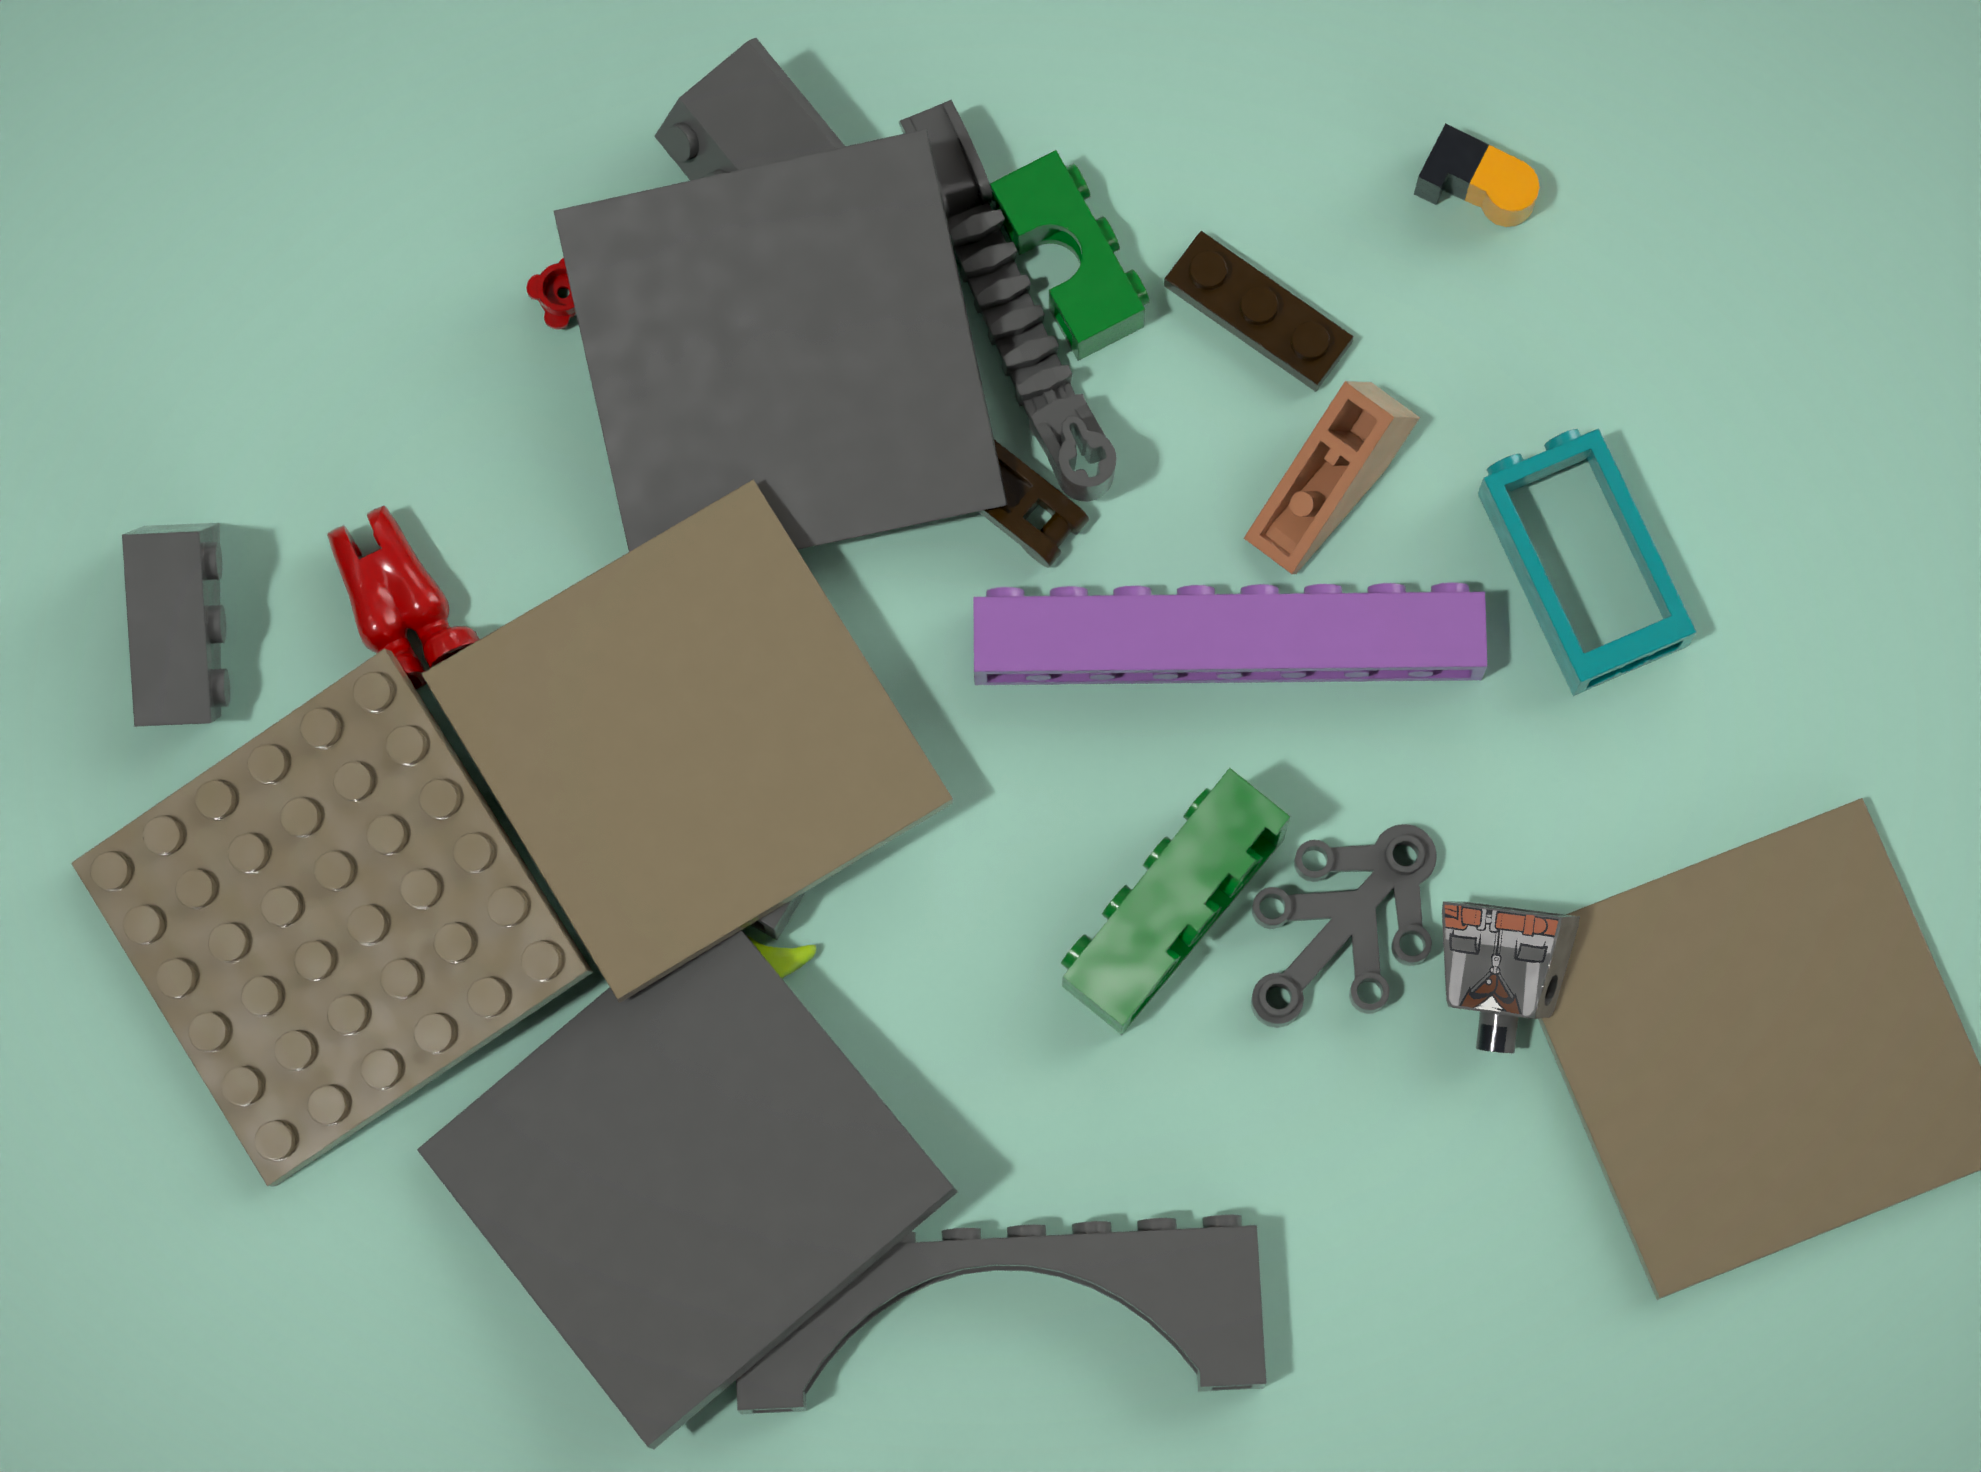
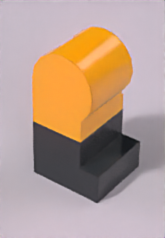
(1479, 175)

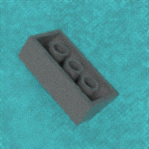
(742, 118)

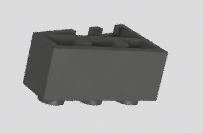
(175, 623)

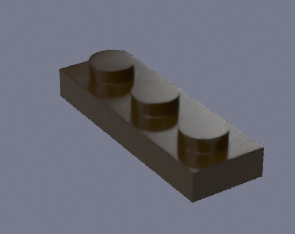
(1258, 311)

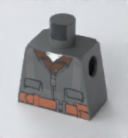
(1504, 965)

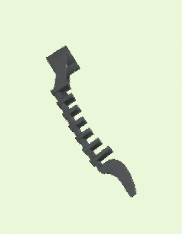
(1013, 321)

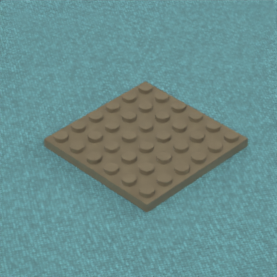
(331, 918)

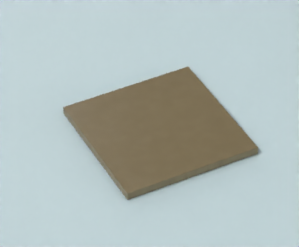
(687, 740)
(1764, 1049)

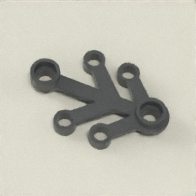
(1351, 916)

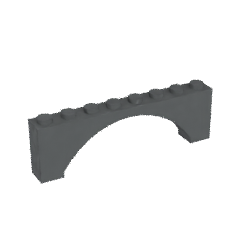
(1186, 1283)

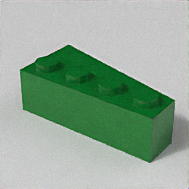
(1175, 901)

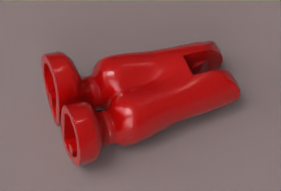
(395, 594)

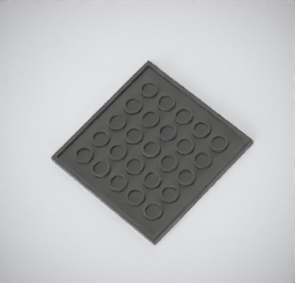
(789, 337)
(686, 1179)

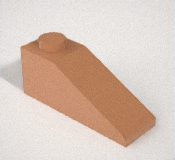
(1331, 473)

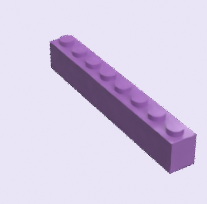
(1229, 636)

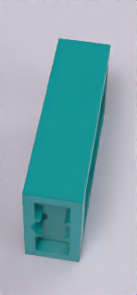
(1624, 654)

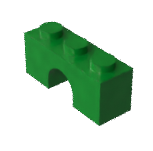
(1048, 206)

